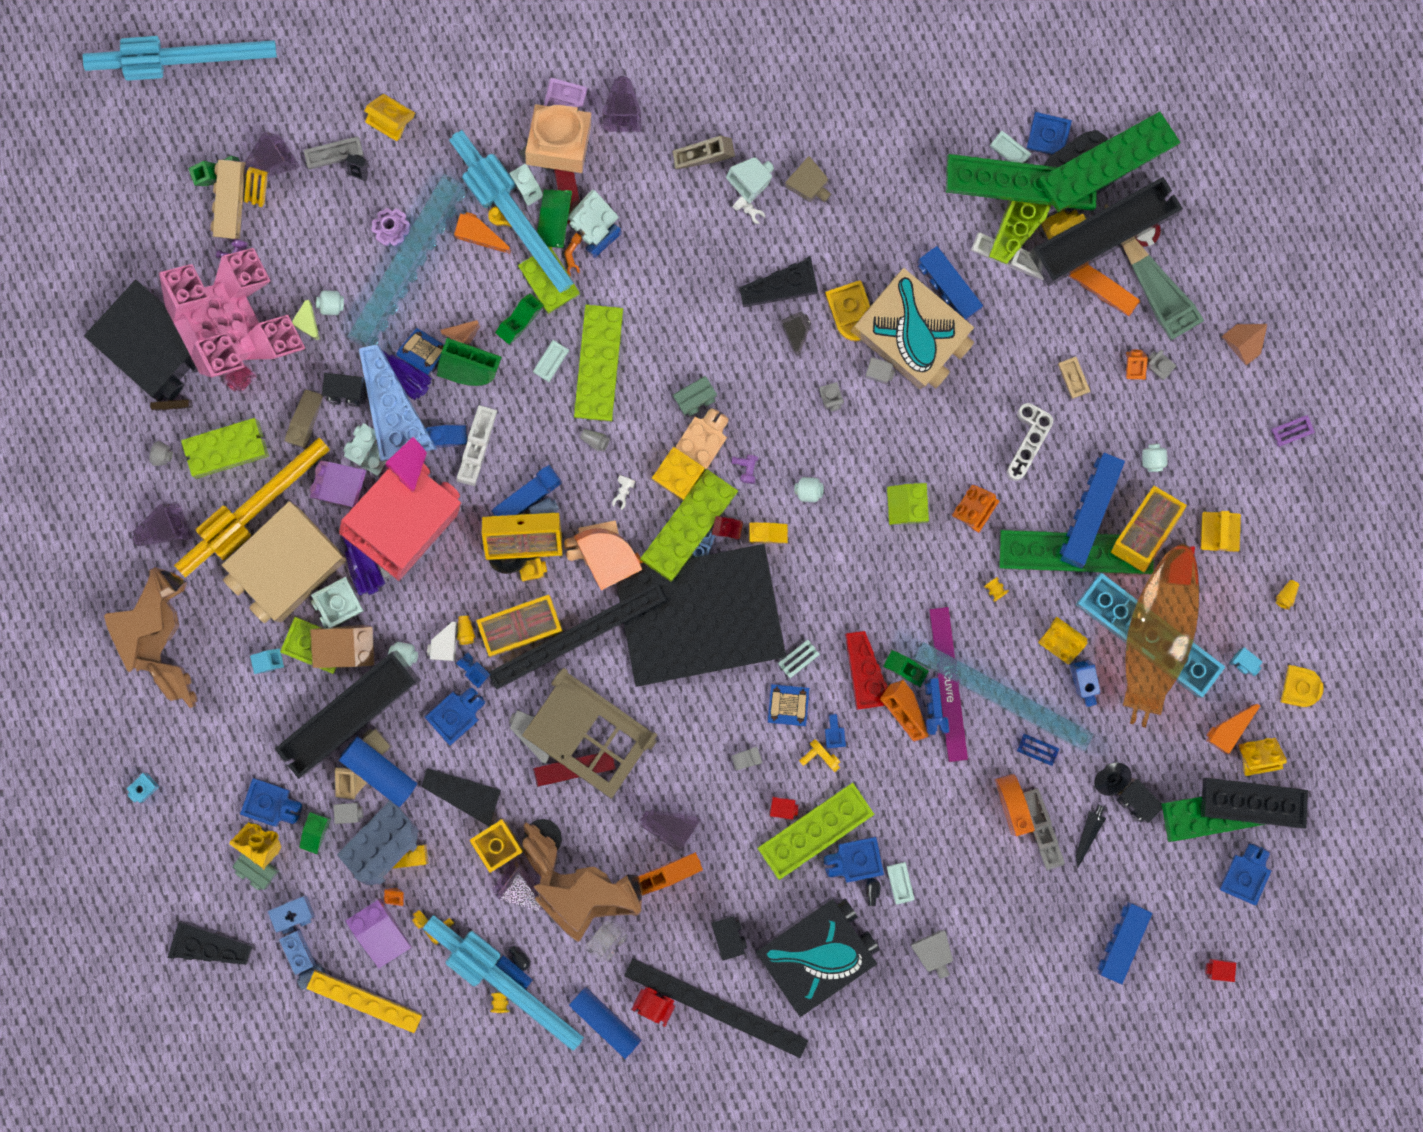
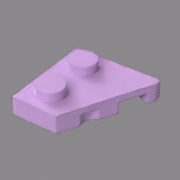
(565, 94)

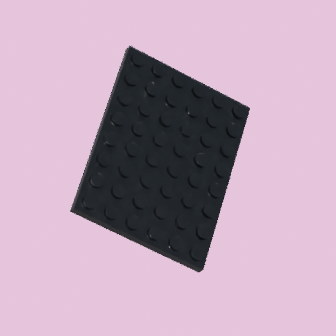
(713, 619)

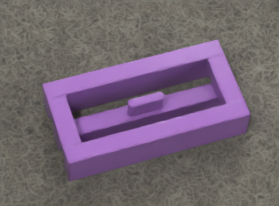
(1277, 436)

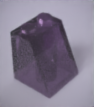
(670, 826)

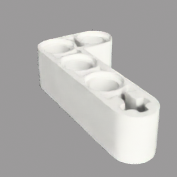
(1027, 445)

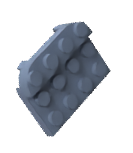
(380, 845)

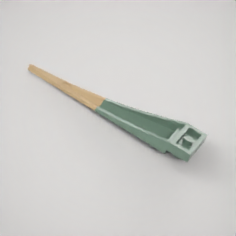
(1170, 305)

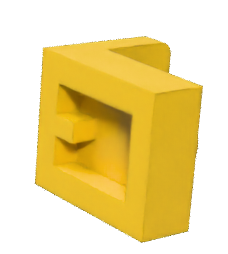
(533, 570)

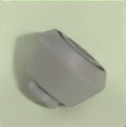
(160, 454)

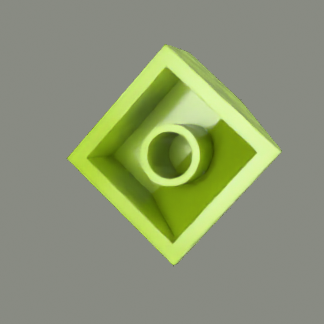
(908, 504)

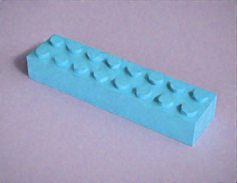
(1114, 609)

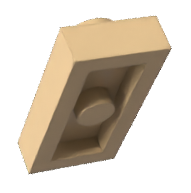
(1074, 377)

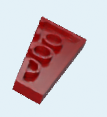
(865, 672)

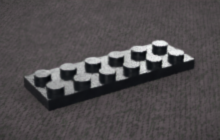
(1254, 803)

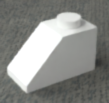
(444, 644)

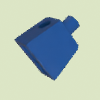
(1084, 673)

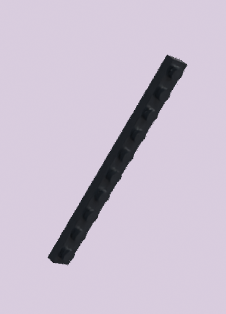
(577, 636)
(716, 1008)

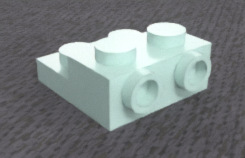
(592, 218)
(365, 450)
(336, 603)

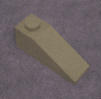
(704, 152)
(304, 419)

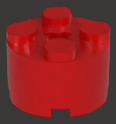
(653, 1007)

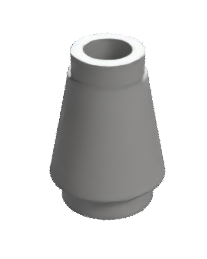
(594, 439)

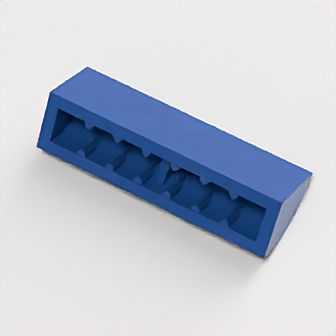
(378, 771)
(605, 1022)

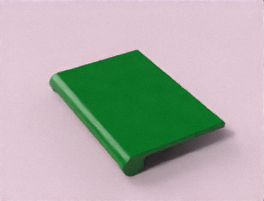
(554, 217)

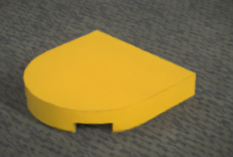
(1301, 687)

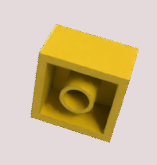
(678, 473)
(496, 845)

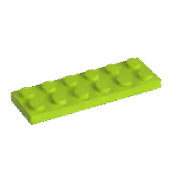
(598, 363)
(689, 525)
(815, 831)

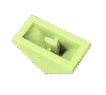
(306, 321)

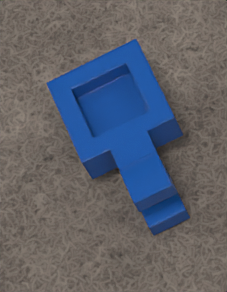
(475, 672)
(834, 736)

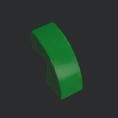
(204, 172)
(520, 319)

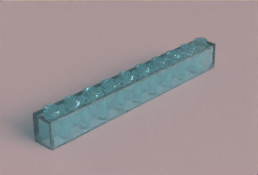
(407, 261)
(1002, 696)

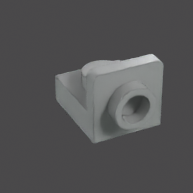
(1160, 365)
(831, 397)

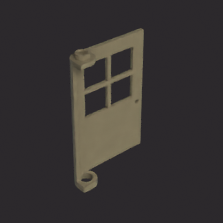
(567, 719)

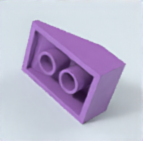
(337, 484)
(378, 933)

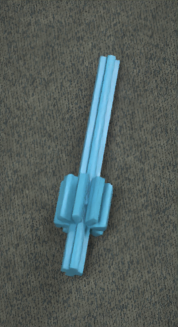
(146, 59)
(493, 185)
(476, 960)

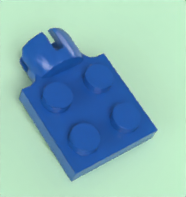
(935, 709)
(455, 715)
(269, 804)
(855, 860)
(1247, 875)

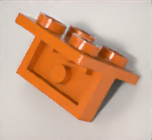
(976, 507)

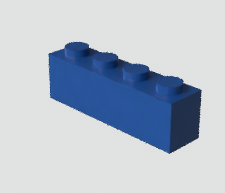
(949, 283)
(1124, 943)

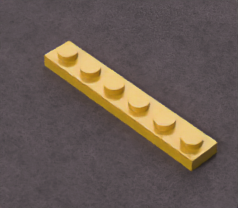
(364, 1001)

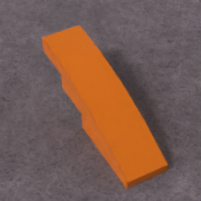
(1106, 289)

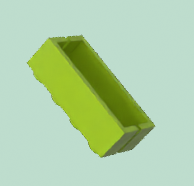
(225, 448)

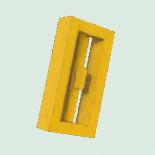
(253, 199)

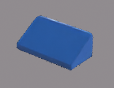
(614, 233)

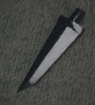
(1091, 829)

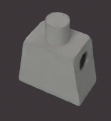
(934, 952)

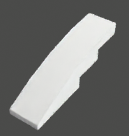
(1020, 261)
(476, 445)

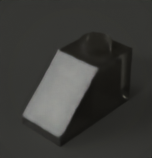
(796, 329)

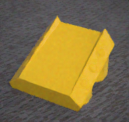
(257, 844)

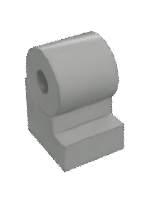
(746, 758)

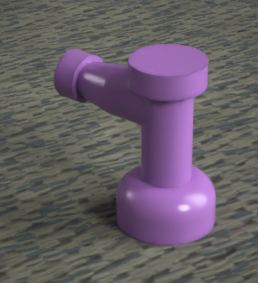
(239, 246)
(749, 463)

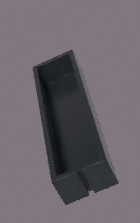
(1105, 231)
(348, 714)

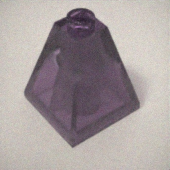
(622, 108)
(271, 156)
(162, 526)
(517, 887)

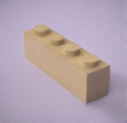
(229, 199)

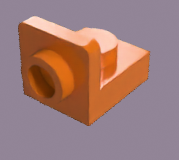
(1136, 364)

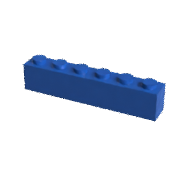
(1092, 510)

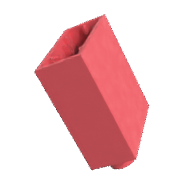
(399, 524)

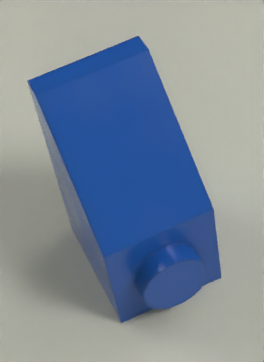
(448, 435)

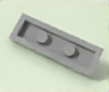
(332, 152)

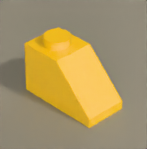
(768, 533)

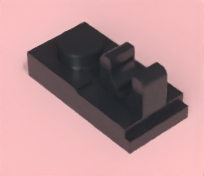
(357, 166)

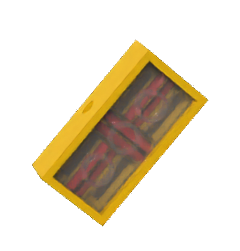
(1148, 528)
(522, 536)
(519, 626)

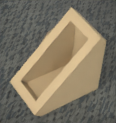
(347, 783)

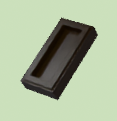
(169, 405)

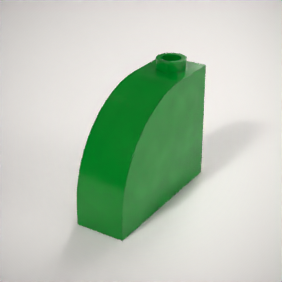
(467, 364)

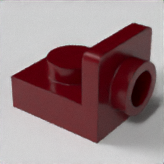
(727, 527)

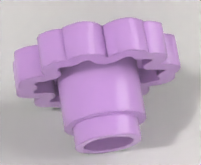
(394, 235)

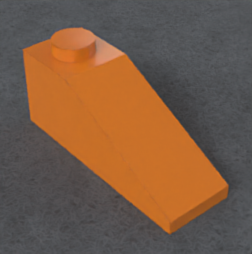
(476, 232)
(905, 708)
(1228, 732)

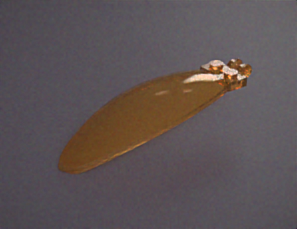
(1161, 632)

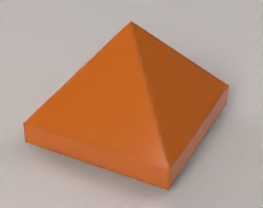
(394, 896)

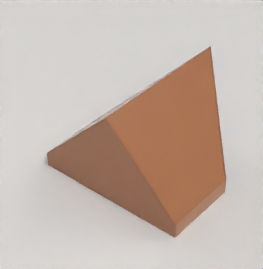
(462, 333)
(1246, 340)

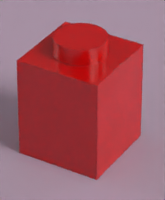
(783, 808)
(1221, 970)

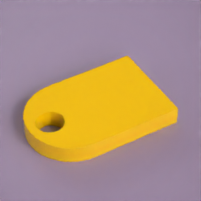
(847, 307)

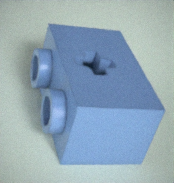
(280, 918)
(297, 952)

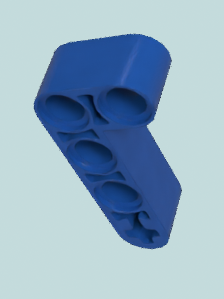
(544, 482)

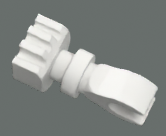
(748, 208)
(626, 483)

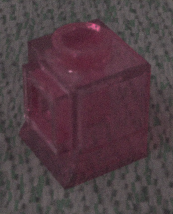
(239, 379)

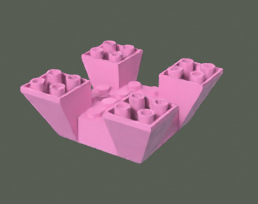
(218, 319)

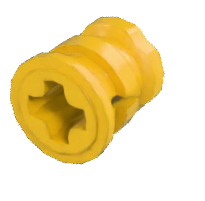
(996, 589)
(499, 1003)

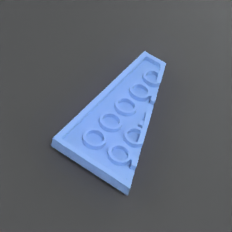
(390, 407)

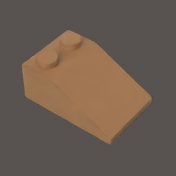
(342, 646)

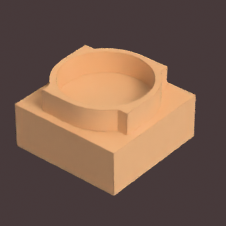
(558, 138)

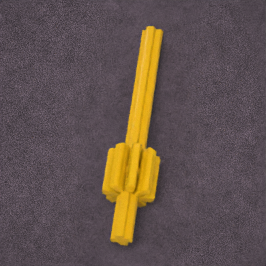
(226, 531)

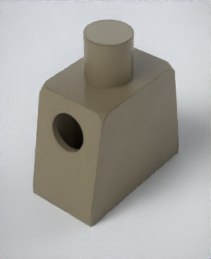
(809, 181)

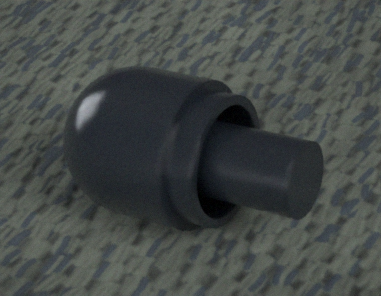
(872, 890)
(520, 958)

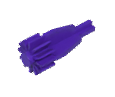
(412, 380)
(363, 571)

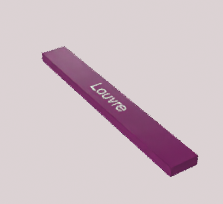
(949, 690)

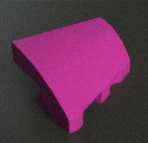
(408, 463)

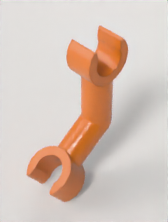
(575, 241)

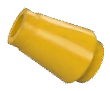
(1287, 595)
(465, 631)

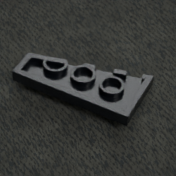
(789, 283)
(468, 796)
(206, 945)

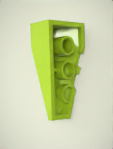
(1016, 227)

